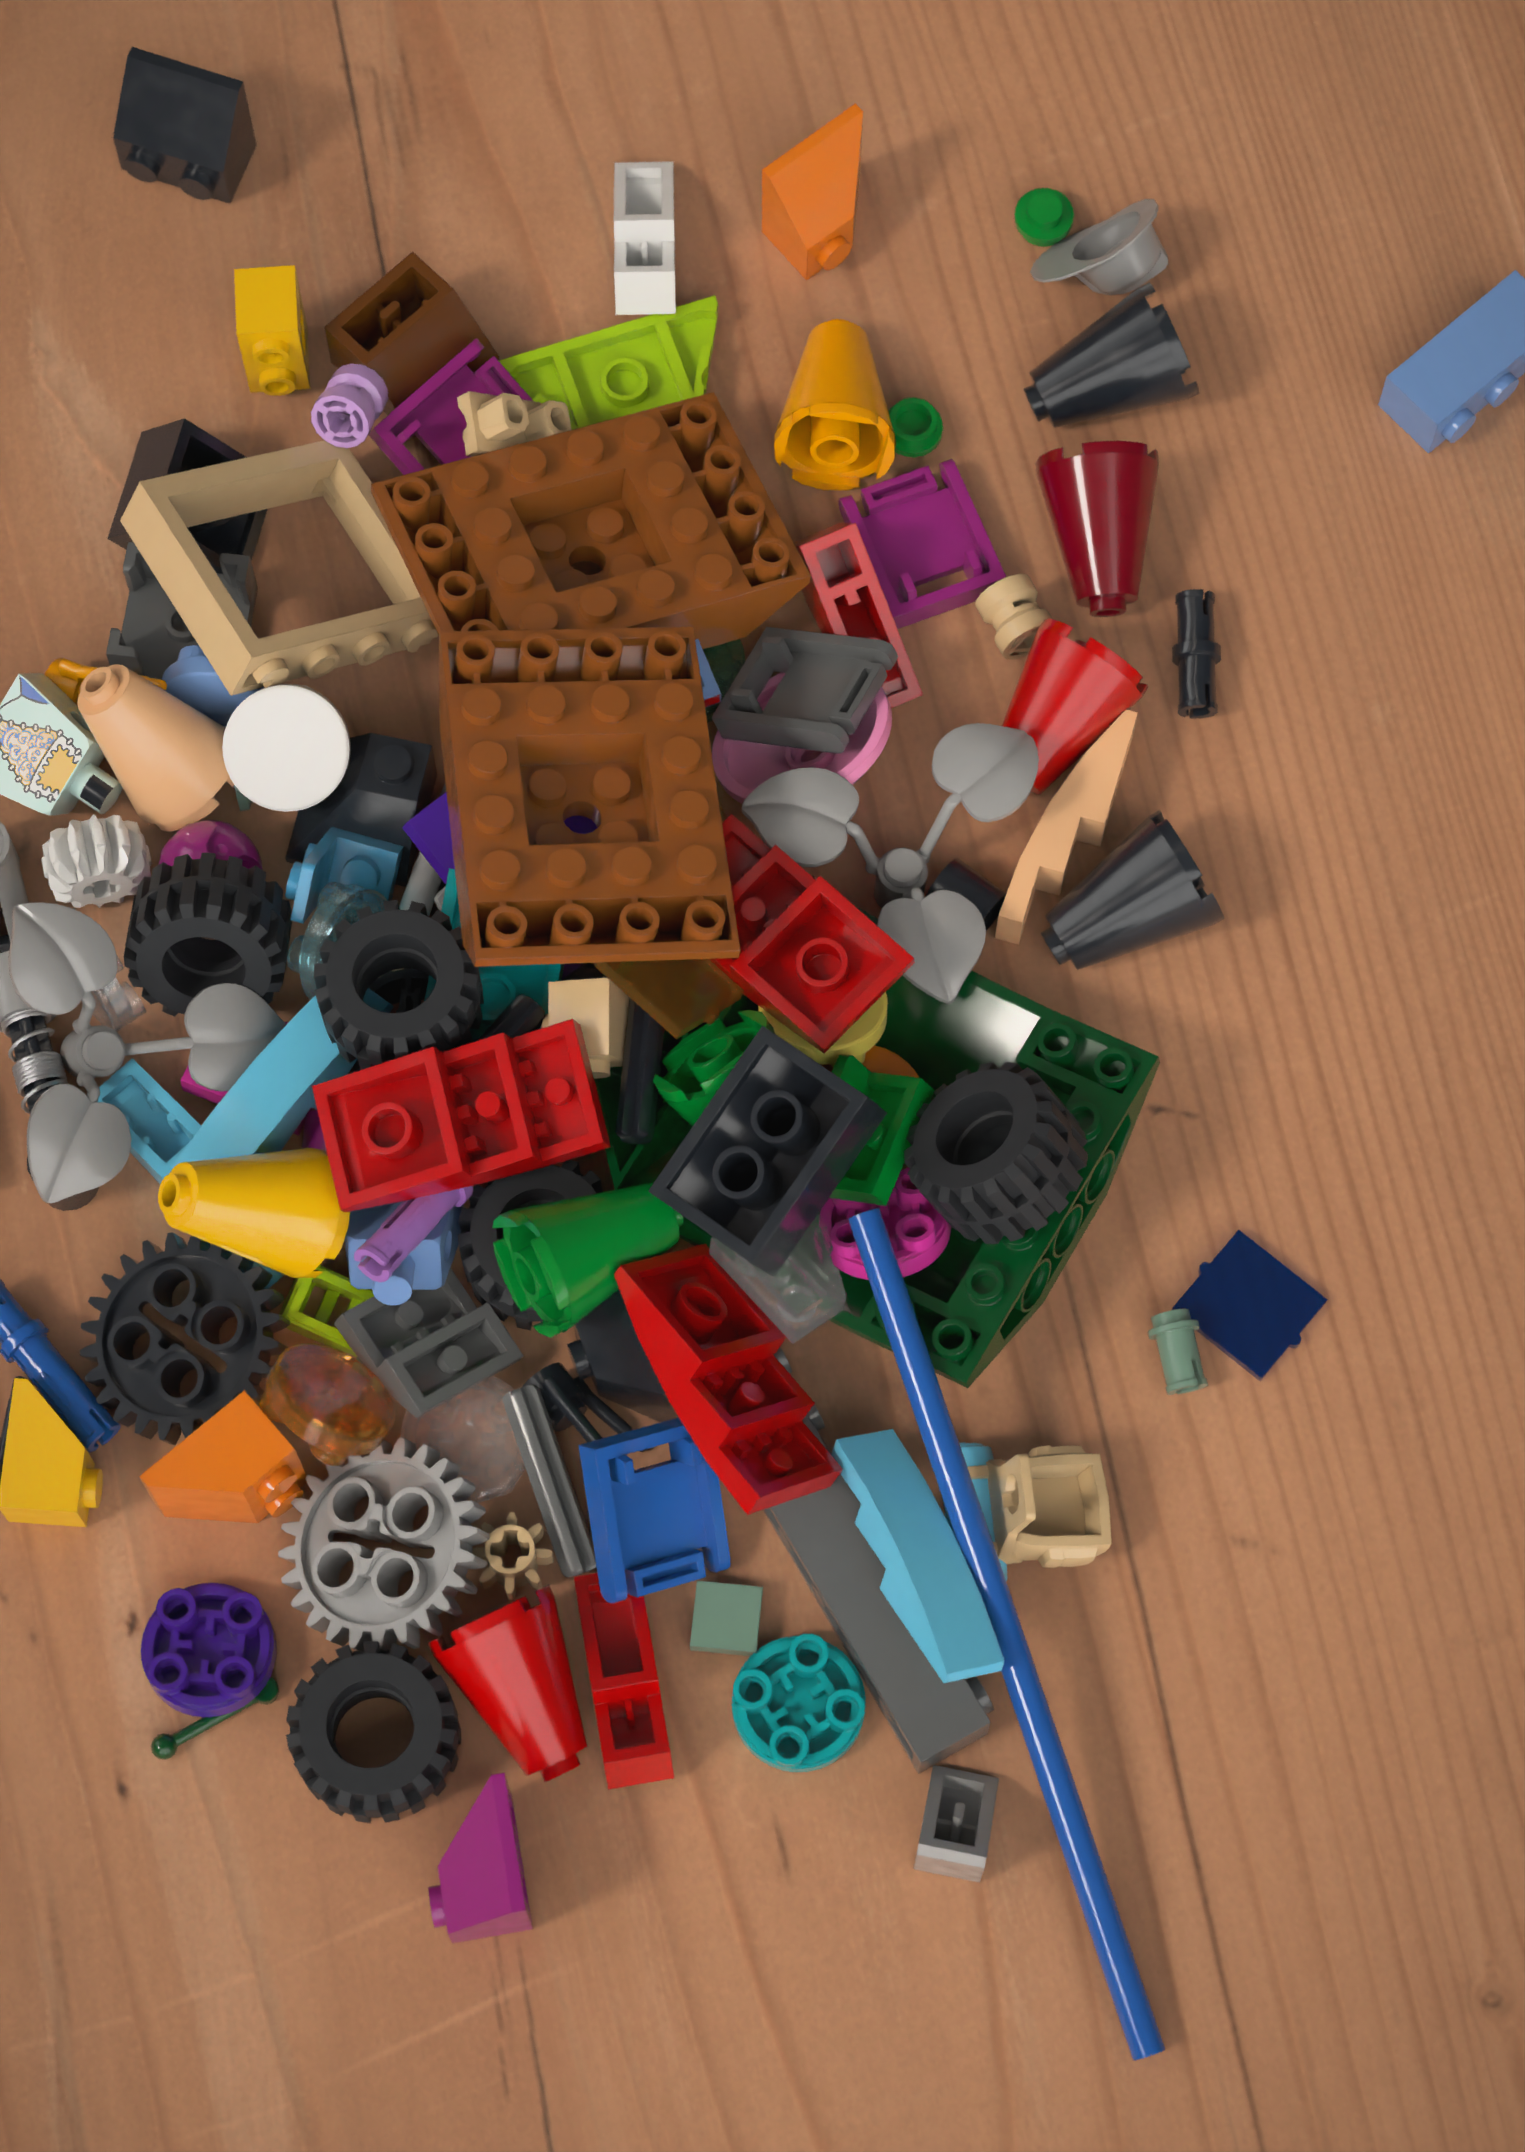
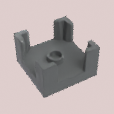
(152, 626)

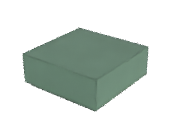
(726, 1618)

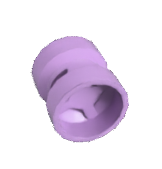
(349, 405)

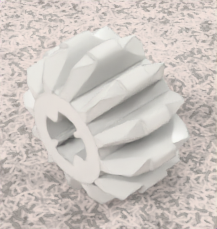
(96, 861)

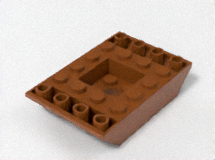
(645, 496)
(595, 731)

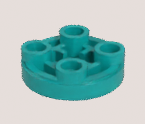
(798, 1703)

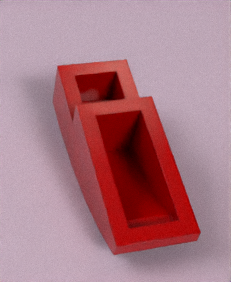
(624, 1686)

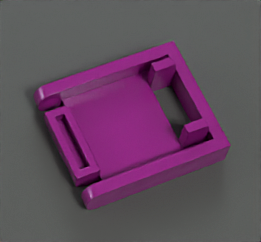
(434, 410)
(921, 537)

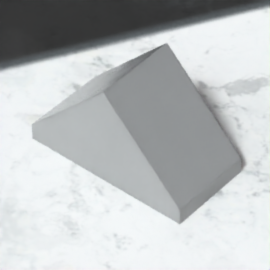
(956, 1824)

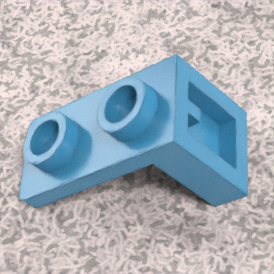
(346, 860)

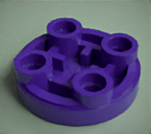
(208, 1649)

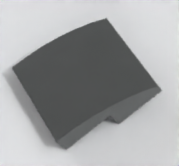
(429, 1344)

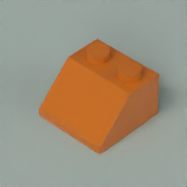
(228, 1469)

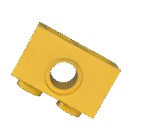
(272, 329)

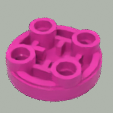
(912, 1223)

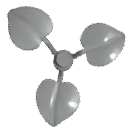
(810, 818)
(54, 966)

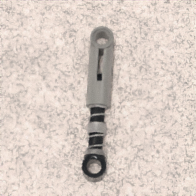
(36, 1062)

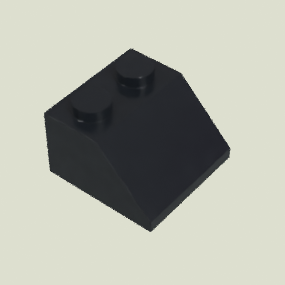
(183, 126)
(182, 448)

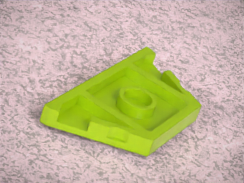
(624, 365)

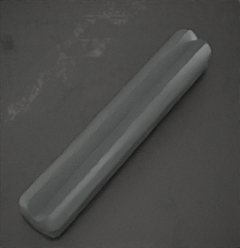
(550, 1480)

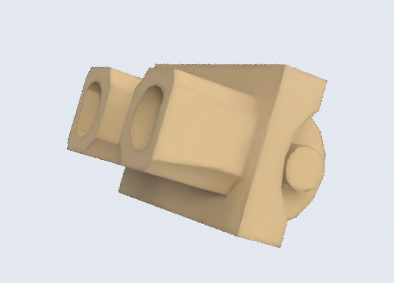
(508, 421)

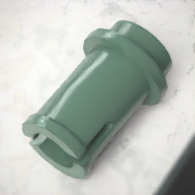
(1178, 1351)

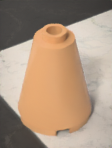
(156, 746)

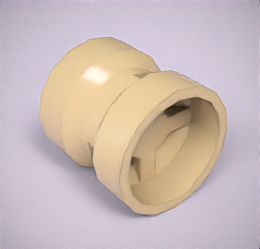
(1013, 612)

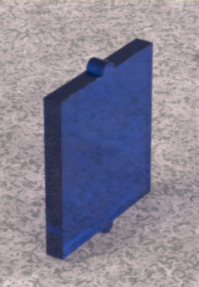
(1250, 1305)

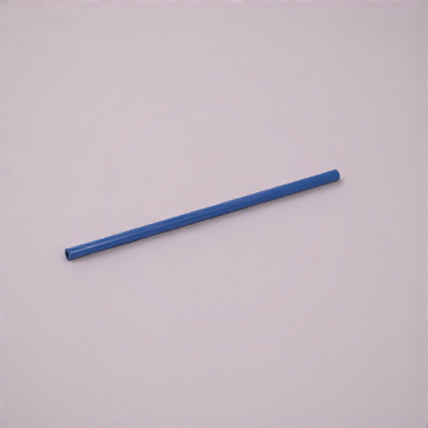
(1019, 1668)

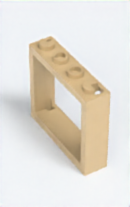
(171, 503)

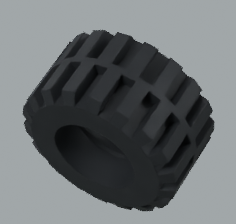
(213, 902)
(388, 943)
(996, 1152)
(498, 1197)
(334, 1692)

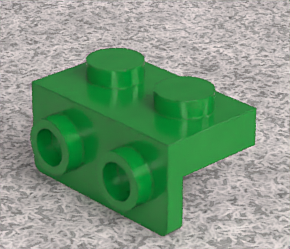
(882, 1158)

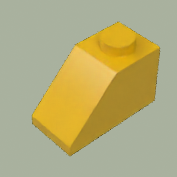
(45, 1466)

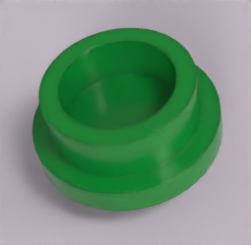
(1044, 216)
(915, 427)

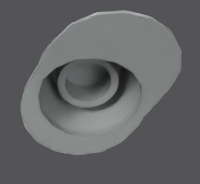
(1108, 255)

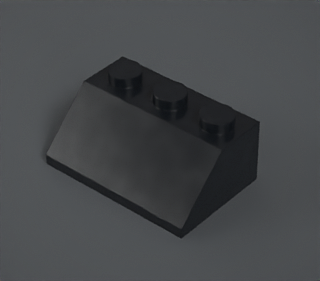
(768, 1151)

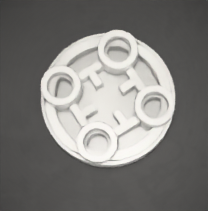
(286, 747)

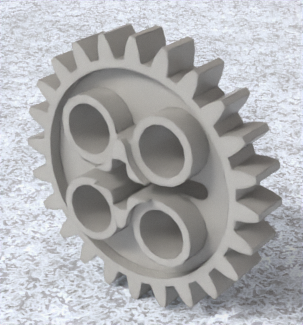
(369, 1604)

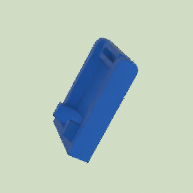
(652, 1516)

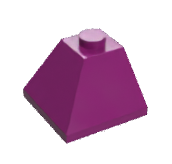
(483, 1872)

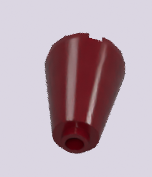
(1101, 518)

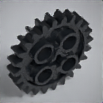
(149, 1386)

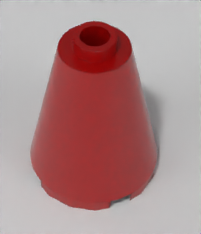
(1069, 697)
(520, 1682)

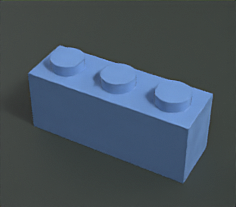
(1461, 368)

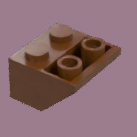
(405, 330)

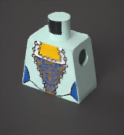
(50, 751)

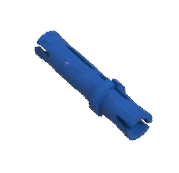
(27, 1345)

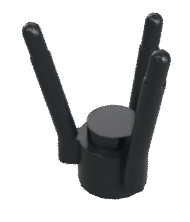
(568, 1401)

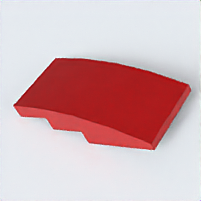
(802, 943)
(460, 1116)
(723, 1378)

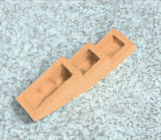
(1074, 813)

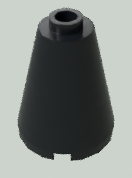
(1113, 366)
(1132, 899)

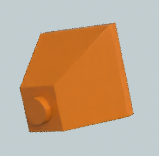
(814, 195)

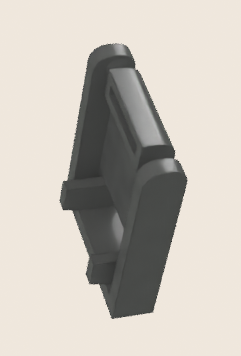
(818, 700)

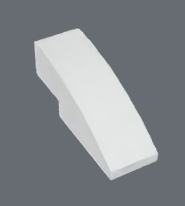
(644, 238)

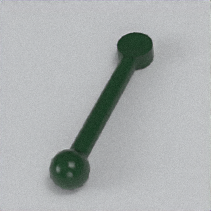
(165, 1745)

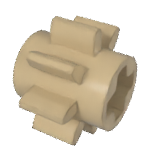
(526, 1565)

